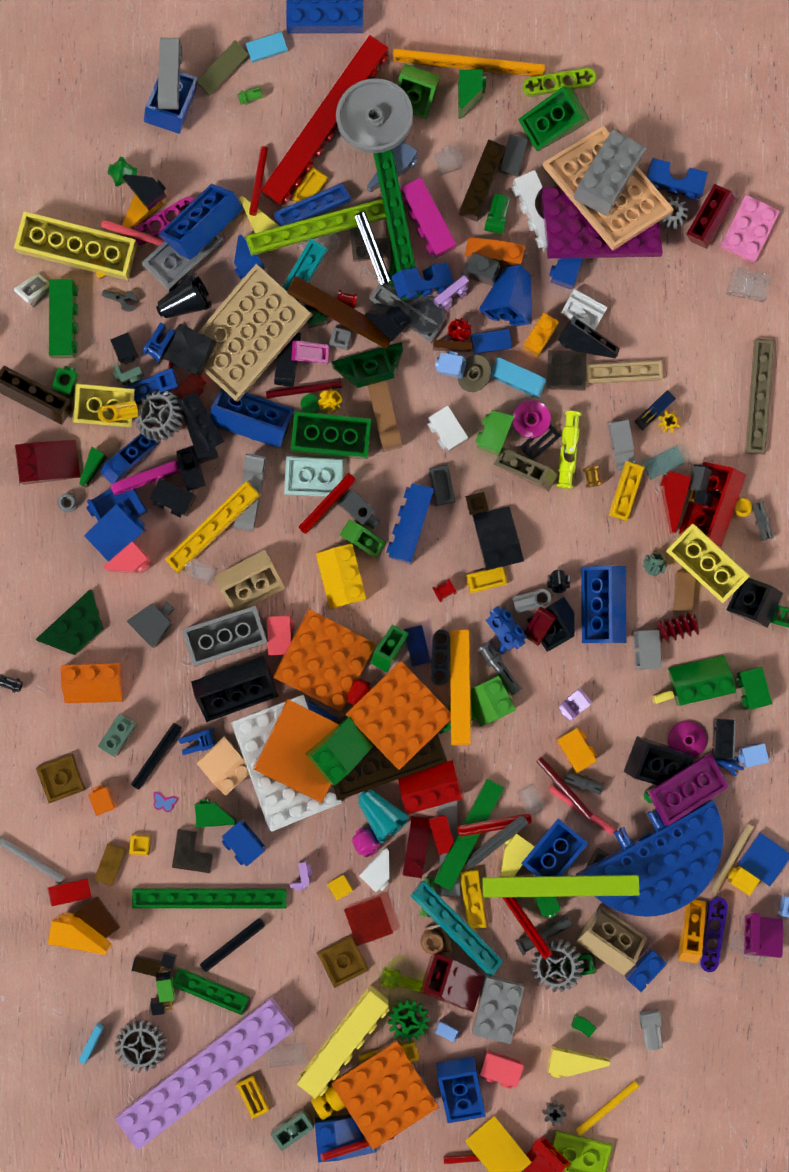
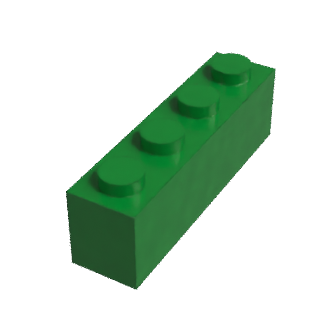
(62, 318)

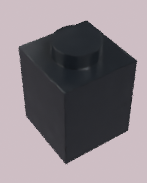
(124, 348)

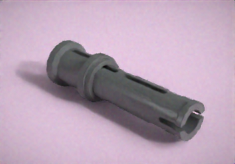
(494, 659)
(547, 932)

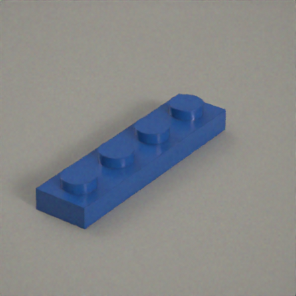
(314, 205)

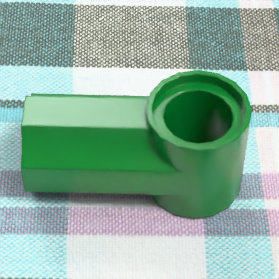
(496, 219)

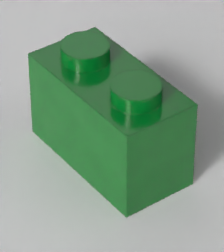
(753, 688)

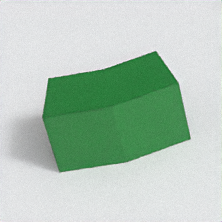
(583, 1025)

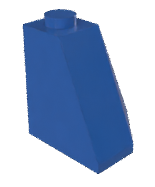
(510, 297)

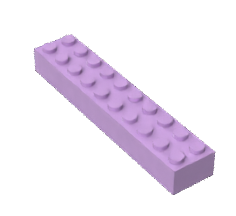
(204, 1073)

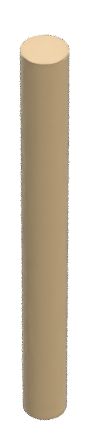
(732, 858)

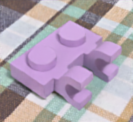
(445, 297)

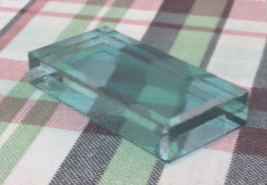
(664, 462)

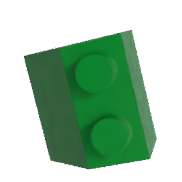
(470, 89)

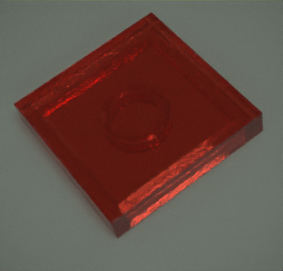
(368, 921)

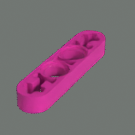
(162, 218)
(145, 478)

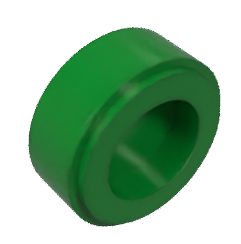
(309, 403)

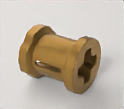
(592, 476)

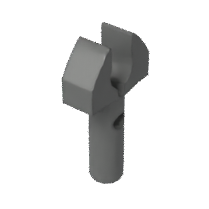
(121, 298)

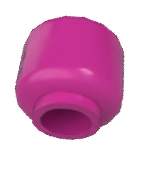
(365, 842)

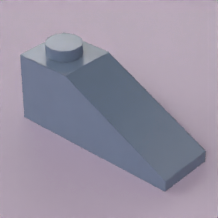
(404, 158)

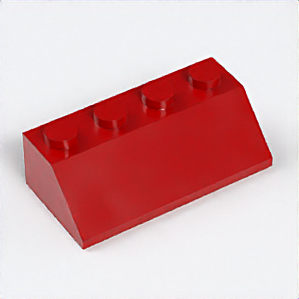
(714, 520)

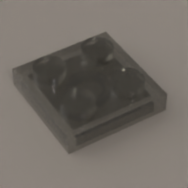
(566, 370)

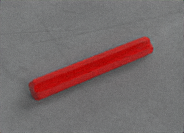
(327, 503)
(490, 825)
(528, 927)

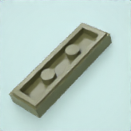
(222, 67)

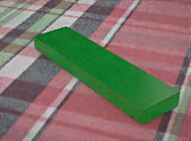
(210, 991)

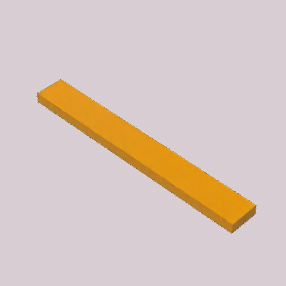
(466, 62)

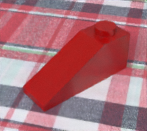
(674, 495)

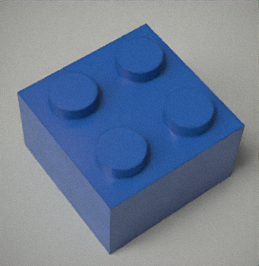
(243, 843)

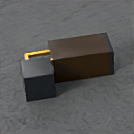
(151, 966)

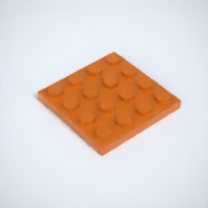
(324, 660)
(399, 715)
(384, 1094)

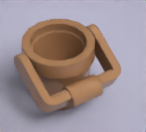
(433, 941)

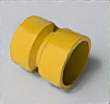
(333, 1103)

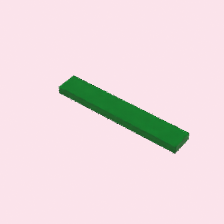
(463, 845)

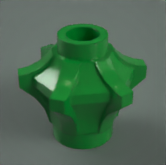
(119, 169)

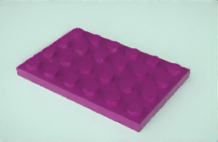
(572, 236)

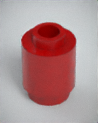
(357, 691)

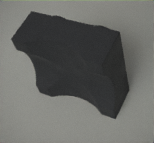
(190, 349)

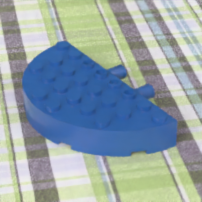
(670, 860)

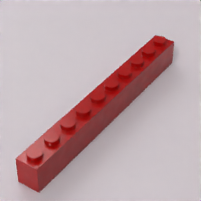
(322, 124)

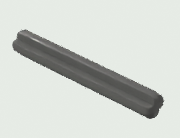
(496, 841)

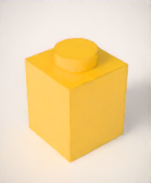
(742, 880)

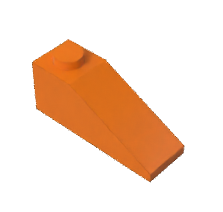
(501, 251)

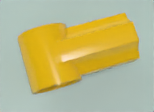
(119, 411)

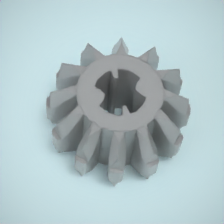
(679, 216)

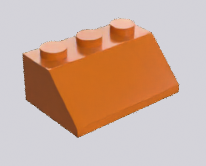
(92, 683)

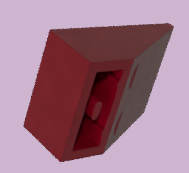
(452, 982)

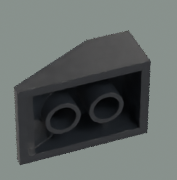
(498, 538)
(655, 761)

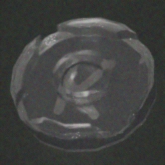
(425, 315)

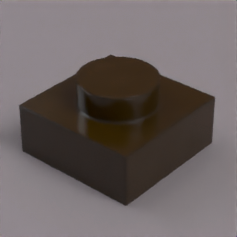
(476, 503)

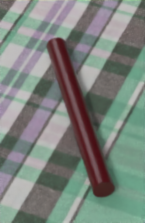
(303, 389)
(564, 787)

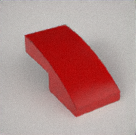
(69, 892)

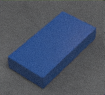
(491, 341)

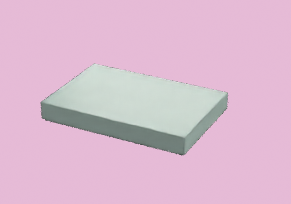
(312, 476)

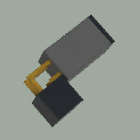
(699, 484)

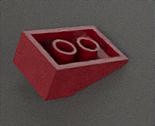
(47, 461)

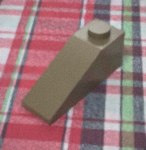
(526, 469)

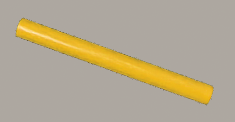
(607, 1108)

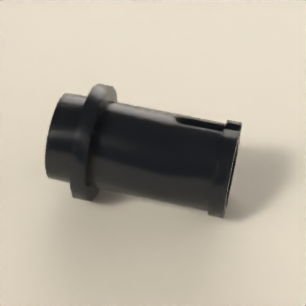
(10, 683)

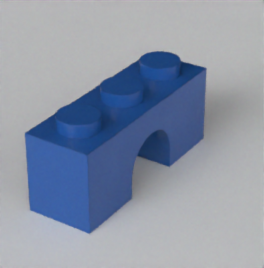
(691, 186)
(410, 284)

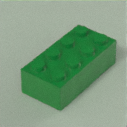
(331, 435)

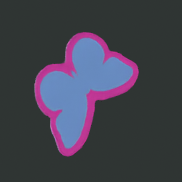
(162, 802)

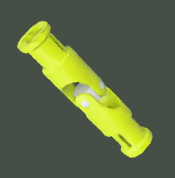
(569, 439)

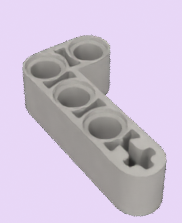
(169, 72)
(254, 472)

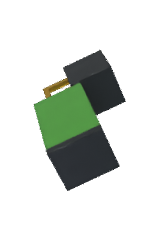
(165, 993)

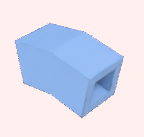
(447, 1031)

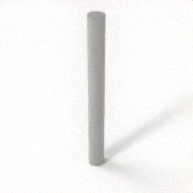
(31, 860)

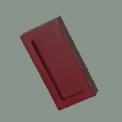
(539, 626)

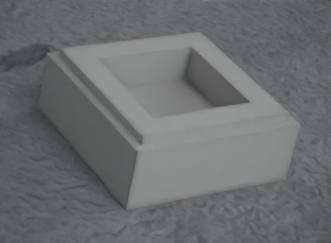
(340, 338)

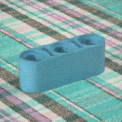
(518, 377)

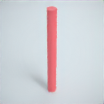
(131, 232)
(594, 818)

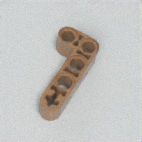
(384, 416)

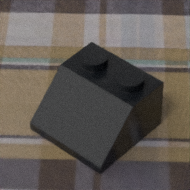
(755, 602)

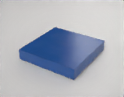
(764, 859)

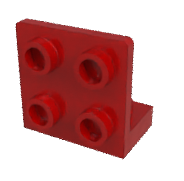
(546, 1158)

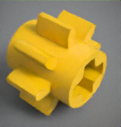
(329, 401)
(673, 420)

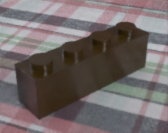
(482, 180)
(34, 395)

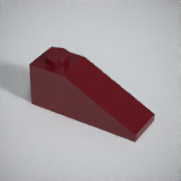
(416, 847)

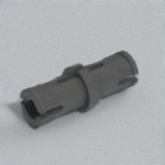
(762, 521)
(584, 782)

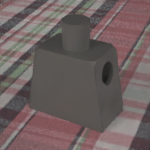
(481, 269)
(352, 503)
(152, 622)

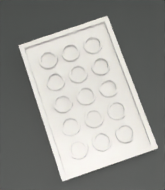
(278, 802)

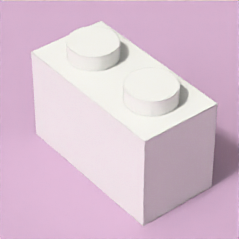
(447, 429)

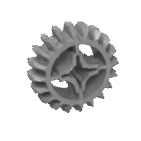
(152, 415)
(562, 971)
(139, 1063)

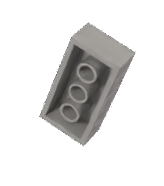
(609, 172)
(225, 636)

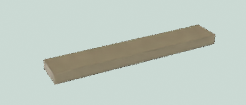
(759, 396)

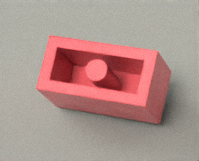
(279, 634)
(501, 1069)

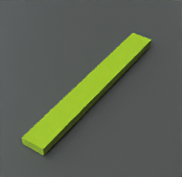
(313, 228)
(561, 886)

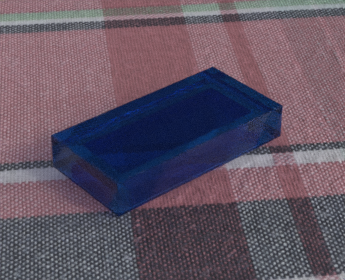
(417, 646)

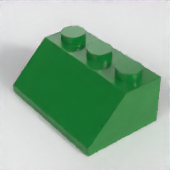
(701, 680)

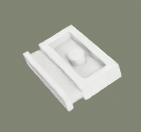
(584, 309)

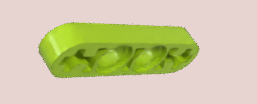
(558, 80)

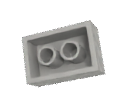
(498, 1009)

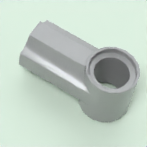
(529, 601)
(651, 1023)

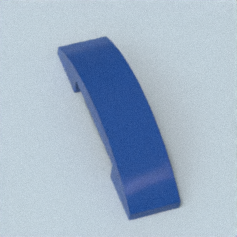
(160, 382)

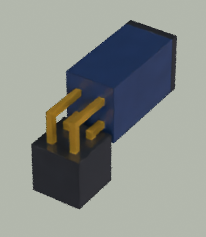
(654, 410)

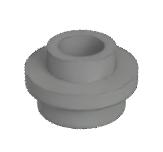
(61, 502)

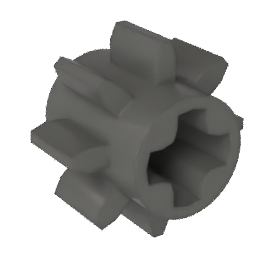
(558, 1116)

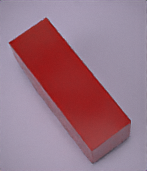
(441, 833)

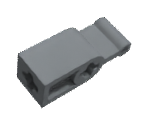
(621, 442)

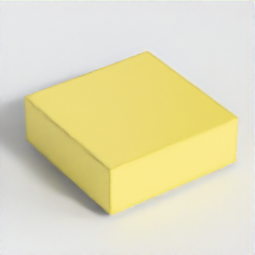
(663, 697)

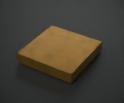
(60, 778)
(342, 961)

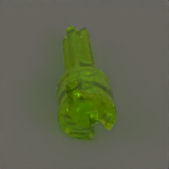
(392, 979)

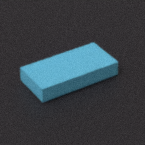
(266, 47)
(91, 1043)

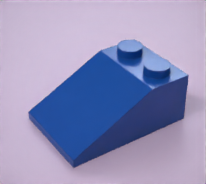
(171, 118)
(460, 1089)
(336, 1133)

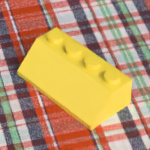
(707, 563)

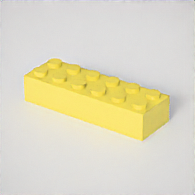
(75, 245)
(342, 1042)

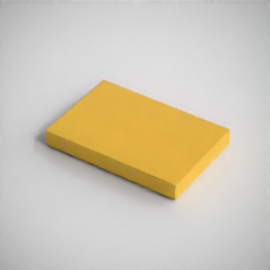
(497, 1148)

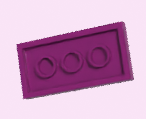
(688, 789)

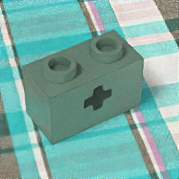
(117, 734)
(292, 1129)

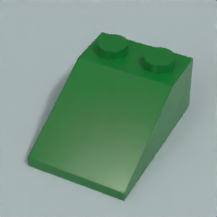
(554, 118)
(339, 751)

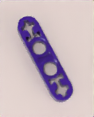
(713, 934)

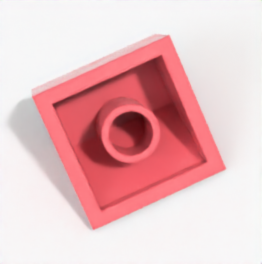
(129, 560)

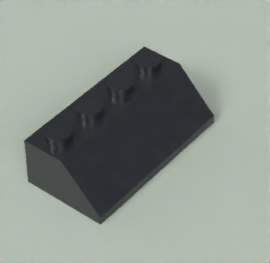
(234, 689)

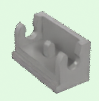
(647, 649)

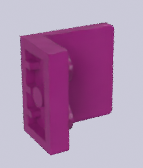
(763, 936)

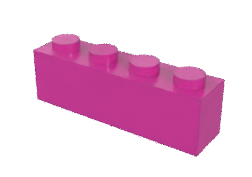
(427, 218)

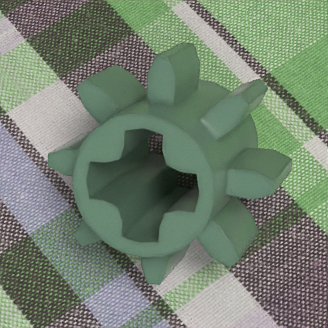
(655, 564)

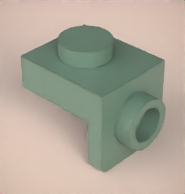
(132, 376)

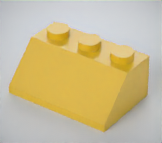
(341, 576)

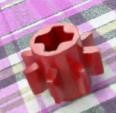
(459, 330)

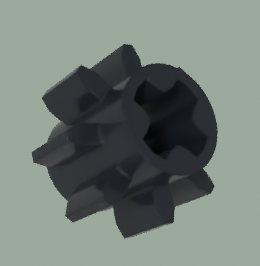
(558, 581)

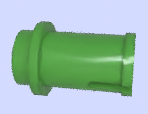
(250, 95)

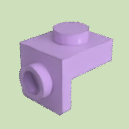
(574, 704)
(305, 872)

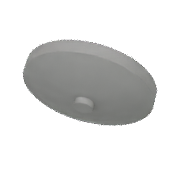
(374, 115)

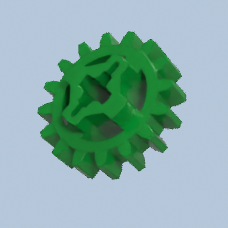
(399, 1017)

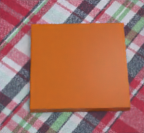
(286, 749)

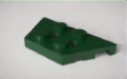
(370, 366)
(75, 626)

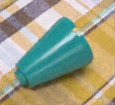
(381, 815)

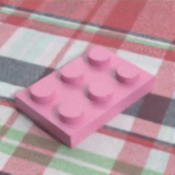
(749, 228)

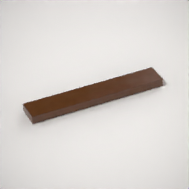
(337, 310)

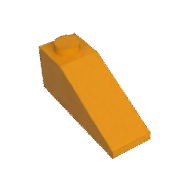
(139, 213)
(692, 932)

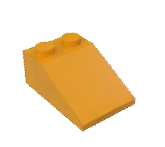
(76, 934)

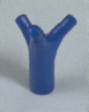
(729, 764)

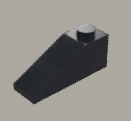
(584, 339)

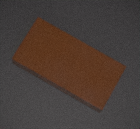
(458, 346)

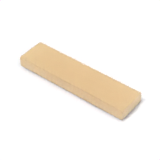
(624, 372)

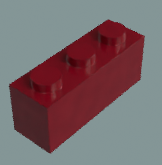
(710, 216)

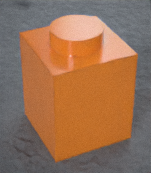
(102, 800)

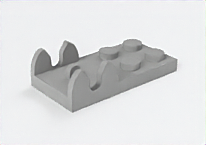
(171, 267)

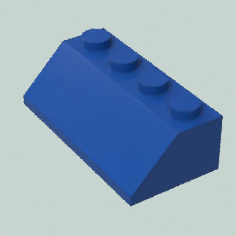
(201, 221)
(252, 417)
(410, 524)
(603, 604)

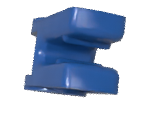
(157, 349)
(205, 739)

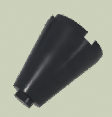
(185, 298)

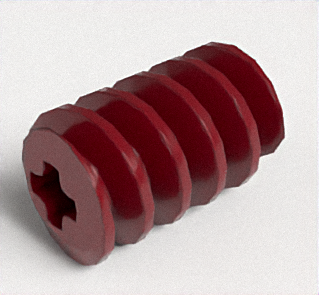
(676, 627)

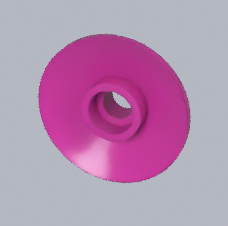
(535, 410)
(688, 729)

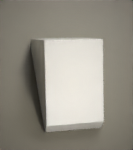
(32, 289)

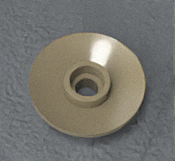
(475, 365)

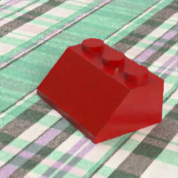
(430, 788)

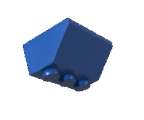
(555, 851)

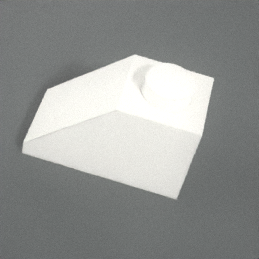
(377, 871)

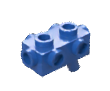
(506, 629)

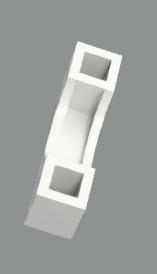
(527, 189)

